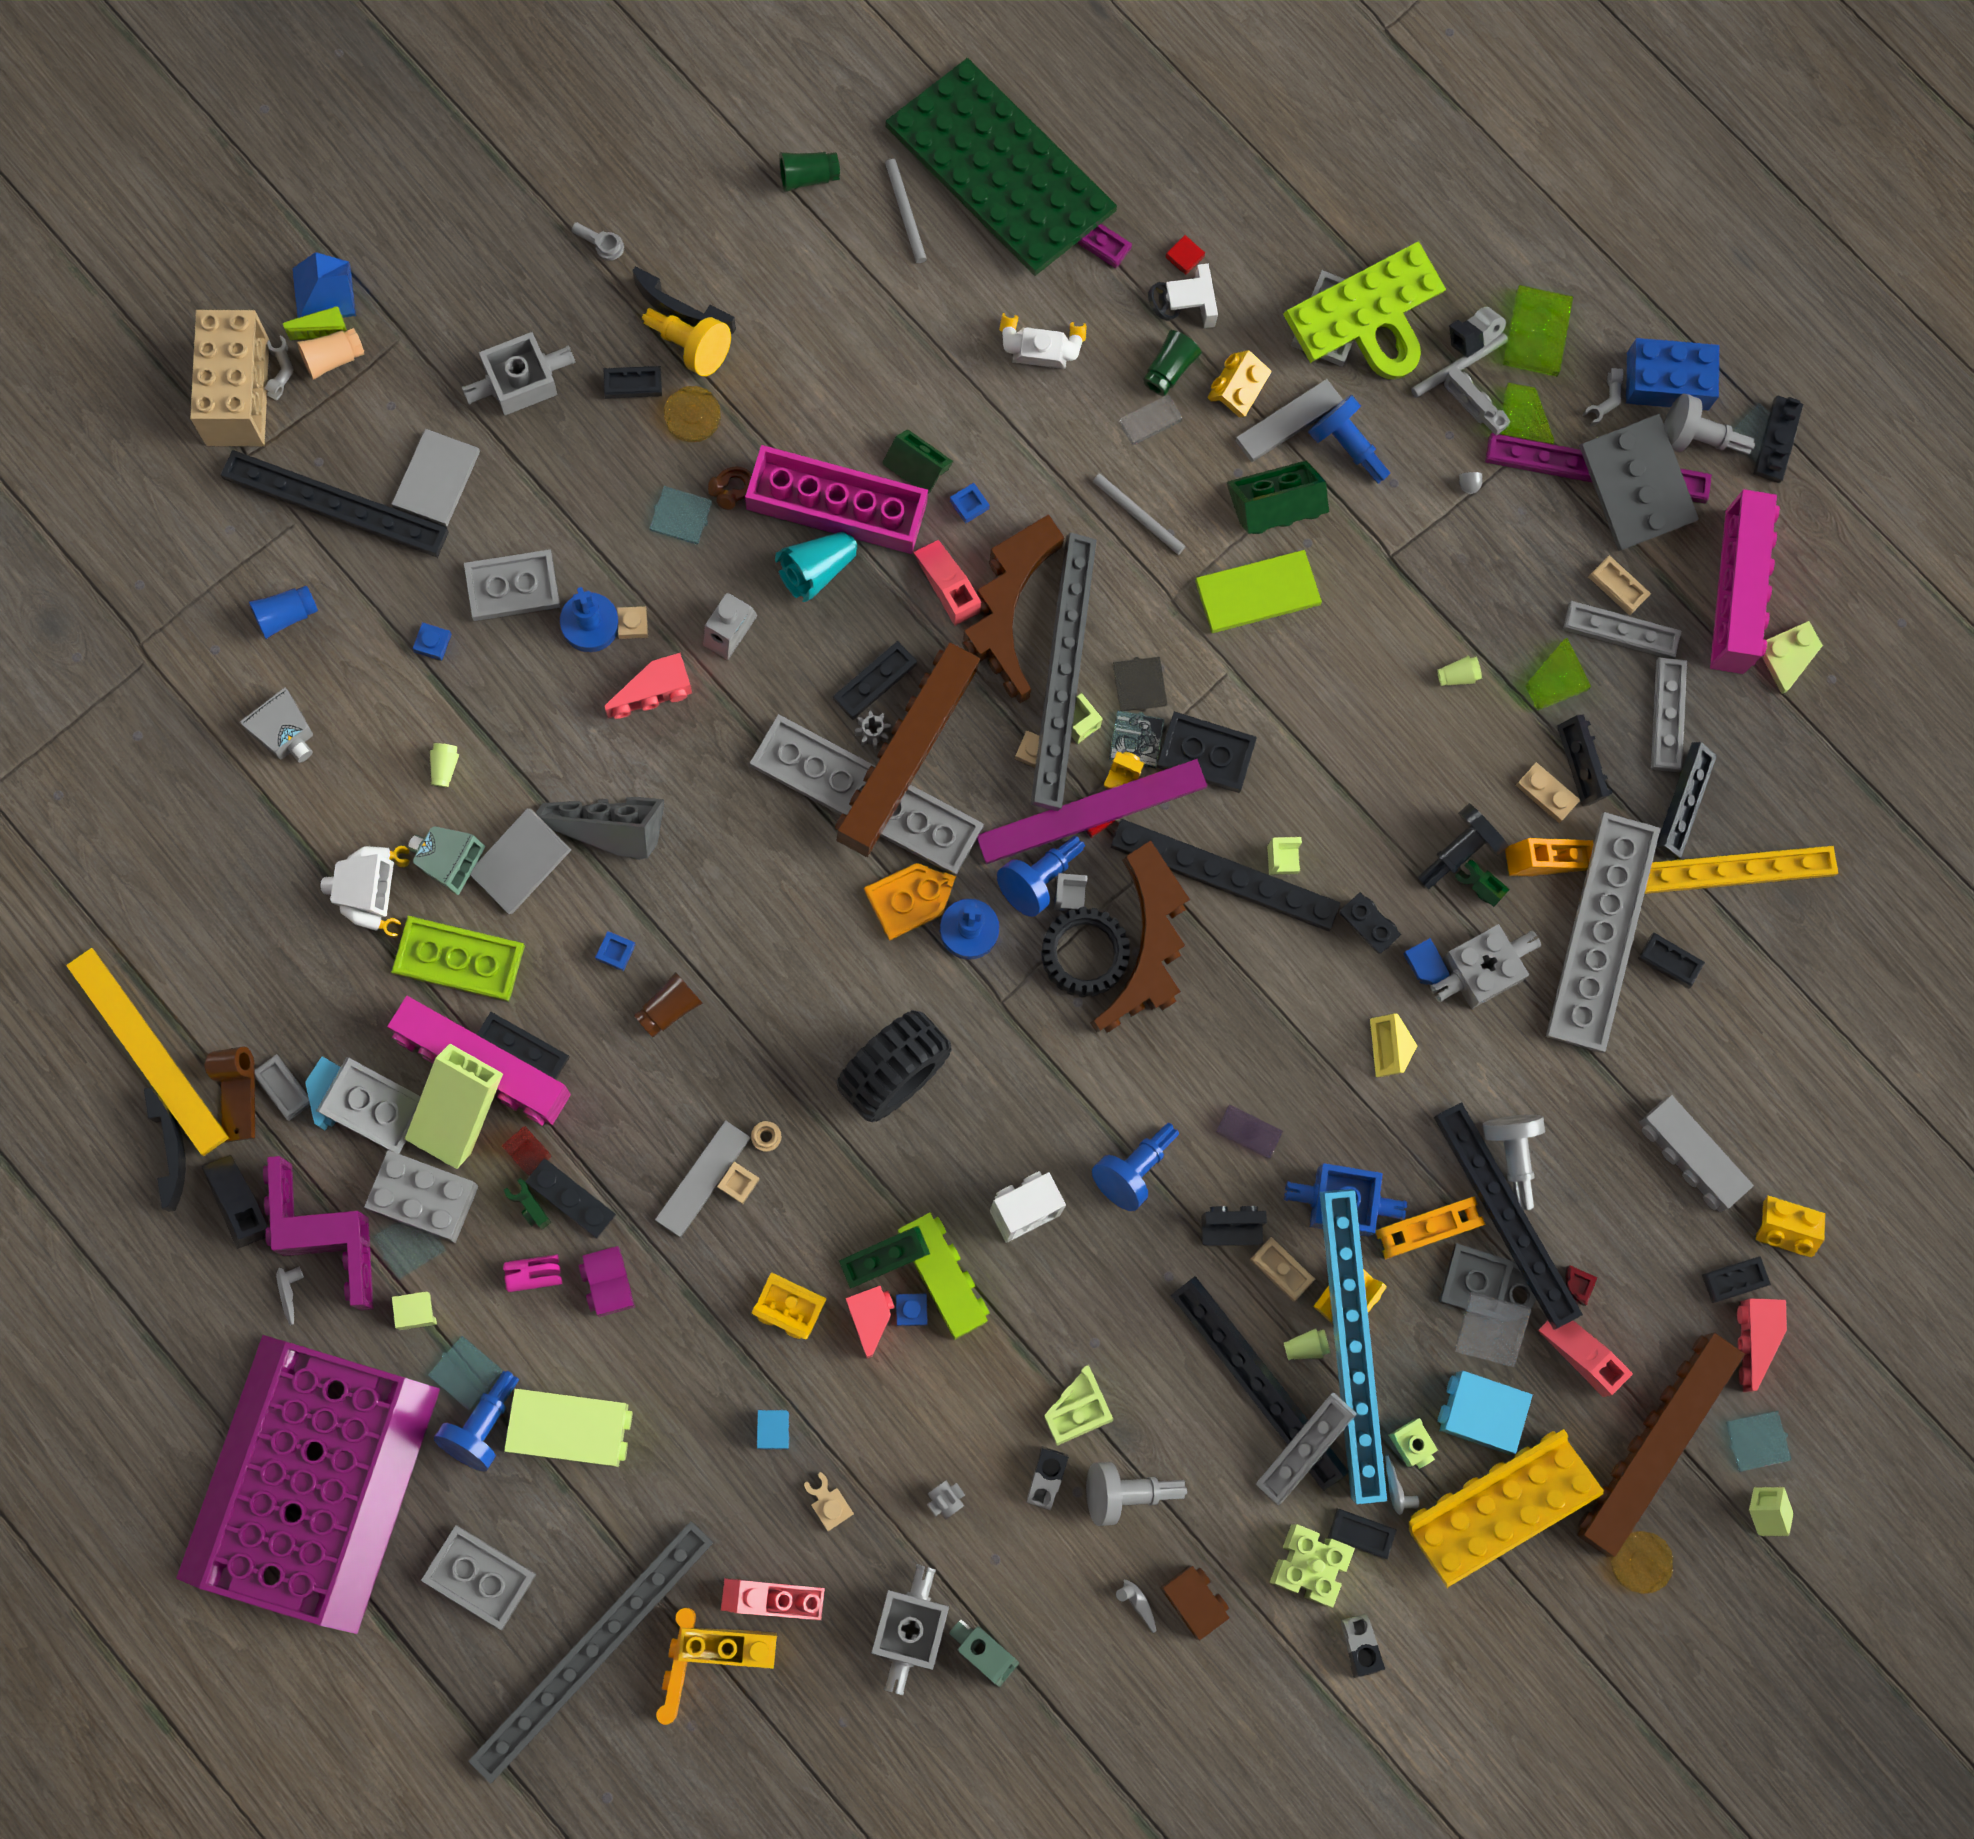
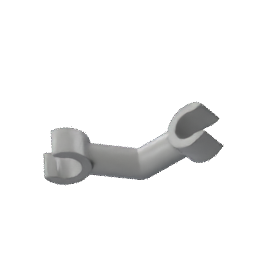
(1614, 382)
(276, 385)

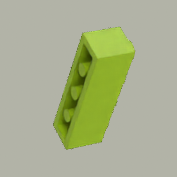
(945, 1280)

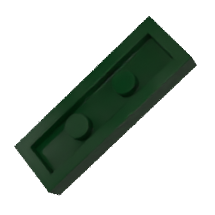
(884, 1257)

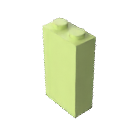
(453, 1106)
(568, 1428)

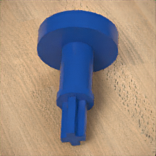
(1350, 438)
(589, 621)
(1026, 885)
(969, 929)
(1123, 1180)
(467, 1442)

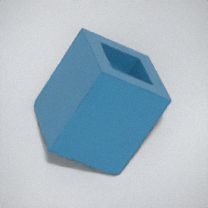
(773, 1429)

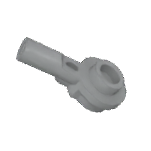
(608, 245)

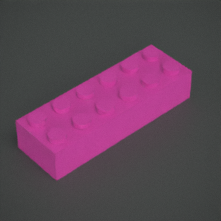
(836, 499)
(1744, 581)
(520, 1084)

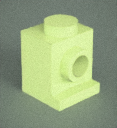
(1403, 1440)

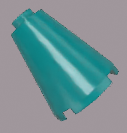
(815, 563)

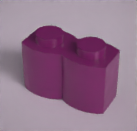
(607, 1282)

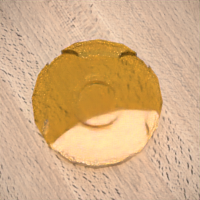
(692, 414)
(1643, 1563)

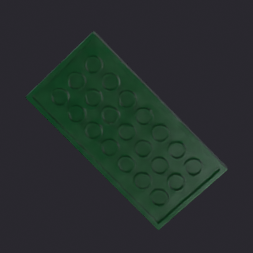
(1001, 166)

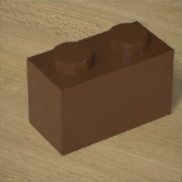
(1195, 1602)

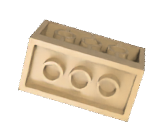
(230, 378)

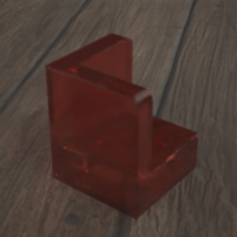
(526, 1150)

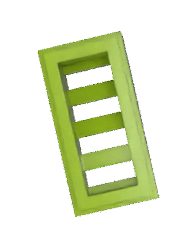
(315, 325)

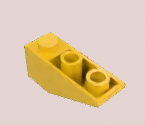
(728, 1647)

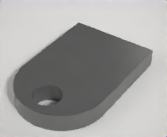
(1481, 1274)

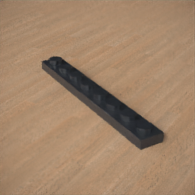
(334, 503)
(1230, 876)
(1508, 1216)
(1252, 1374)

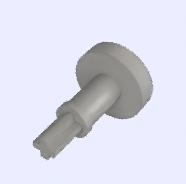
(1686, 423)
(1515, 1134)
(1108, 1493)

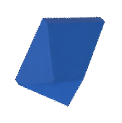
(323, 284)

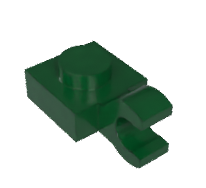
(1485, 884)
(533, 1212)

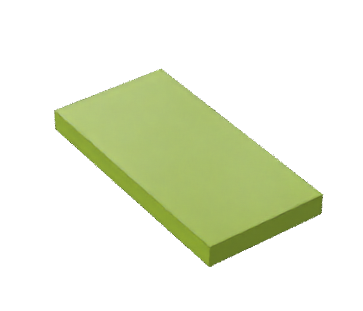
(1258, 591)
(458, 958)

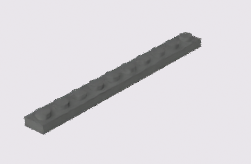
(1063, 672)
(590, 1652)

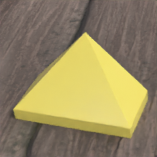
(1391, 1045)

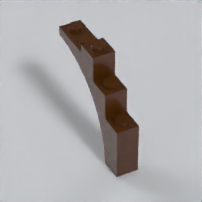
(1015, 562)
(1158, 897)

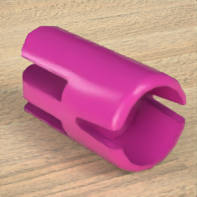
(532, 1273)

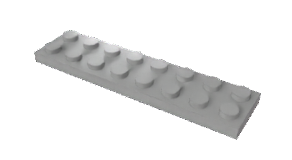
(834, 774)
(1603, 932)

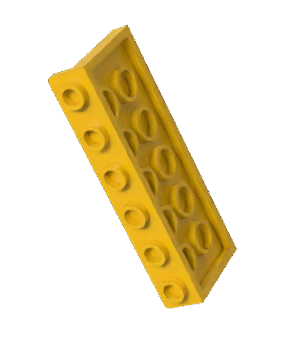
(1503, 1508)

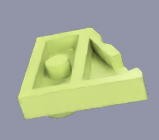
(1078, 1409)

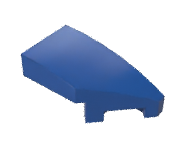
(1426, 963)

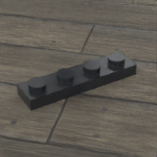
(1686, 800)

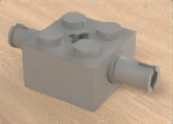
(521, 390)
(1491, 949)
(921, 1647)

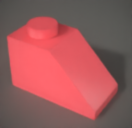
(870, 1316)

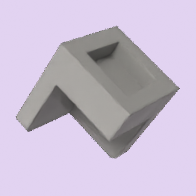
(1069, 891)

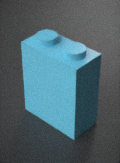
(1484, 1412)

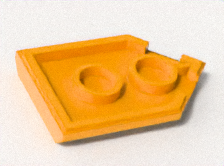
(909, 898)

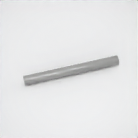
(905, 211)
(1461, 364)
(1139, 514)

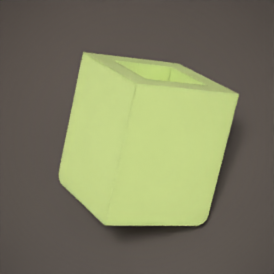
(1085, 719)
(1284, 855)
(413, 1311)
(1771, 1511)

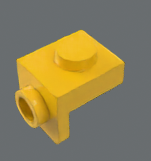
(1124, 769)

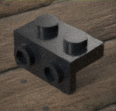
(1370, 923)
(1233, 1227)

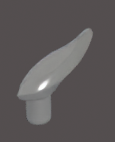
(285, 1290)
(1397, 1496)
(1138, 1601)

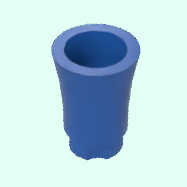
(282, 610)

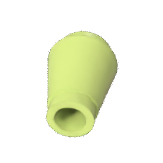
(1460, 672)
(442, 762)
(1308, 1345)

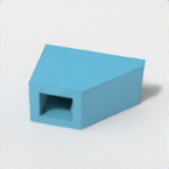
(317, 1086)

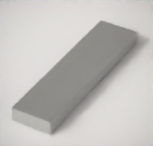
(1288, 420)
(1622, 630)
(1669, 715)
(702, 1179)
(1306, 1448)

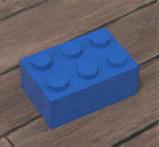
(1666, 369)

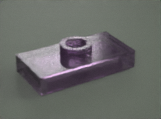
(1249, 1131)

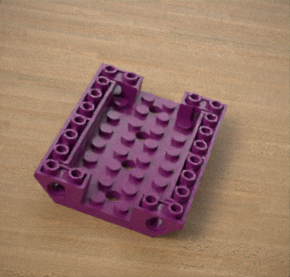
(344, 1497)

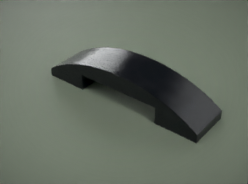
(651, 290)
(170, 1186)

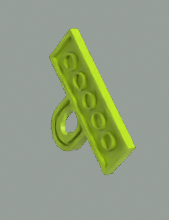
(1363, 304)

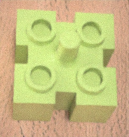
(1312, 1565)

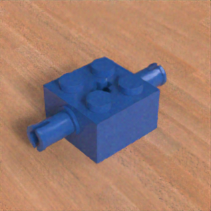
(1367, 1189)

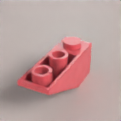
(948, 582)
(656, 683)
(1762, 1331)
(1588, 1357)
(772, 1599)

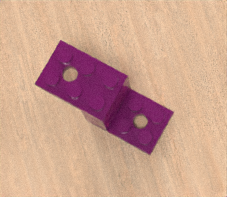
(318, 1233)

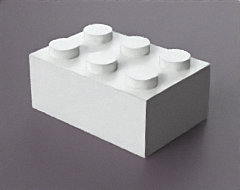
(1027, 1206)

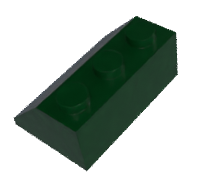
(1279, 497)

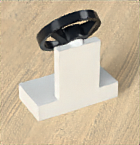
(1187, 294)

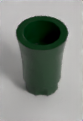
(808, 169)
(1171, 362)

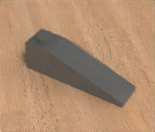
(619, 828)

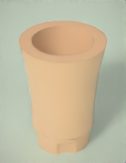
(330, 351)

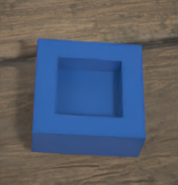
(969, 503)
(432, 641)
(615, 951)
(911, 1309)

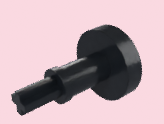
(1464, 846)

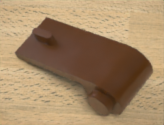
(237, 1076)

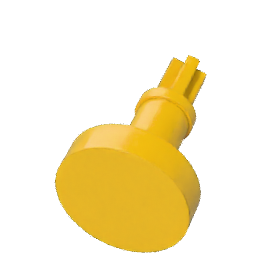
(703, 345)

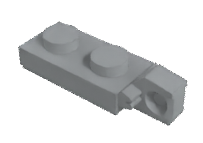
(1474, 401)

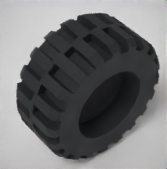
(893, 1065)

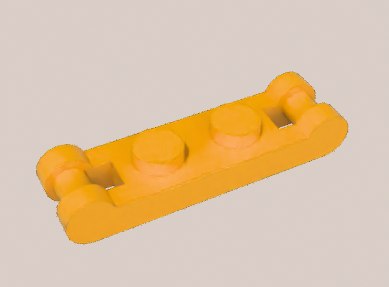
(1430, 1227)
(674, 1679)

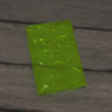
(1538, 330)

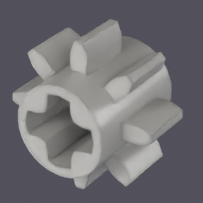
(877, 722)
(945, 1499)

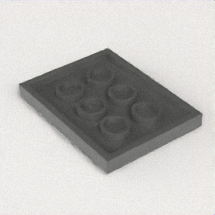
(1638, 482)

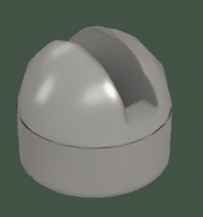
(1470, 482)

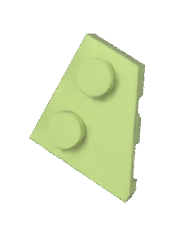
(1790, 654)

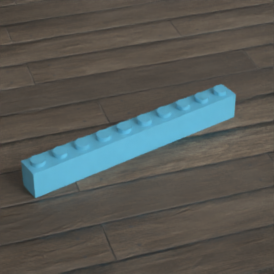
(1353, 1345)

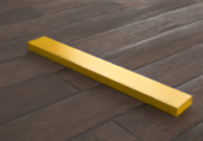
(1742, 869)
(147, 1052)

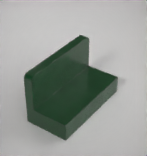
(916, 460)

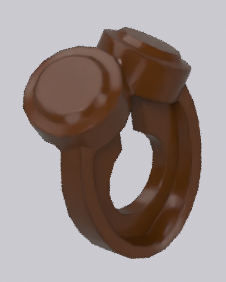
(725, 498)

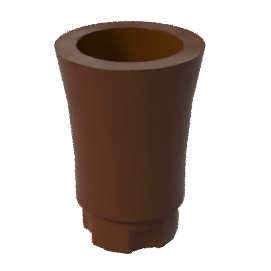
(667, 1006)

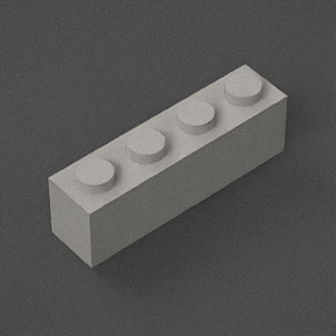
(1695, 1154)

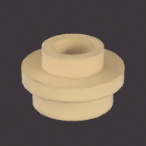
(762, 1127)

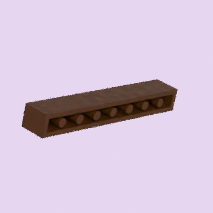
(907, 750)
(1660, 1444)

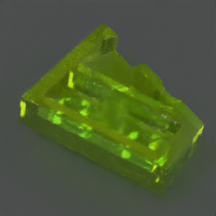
(1525, 414)
(1558, 678)

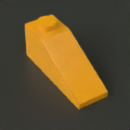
(1548, 856)

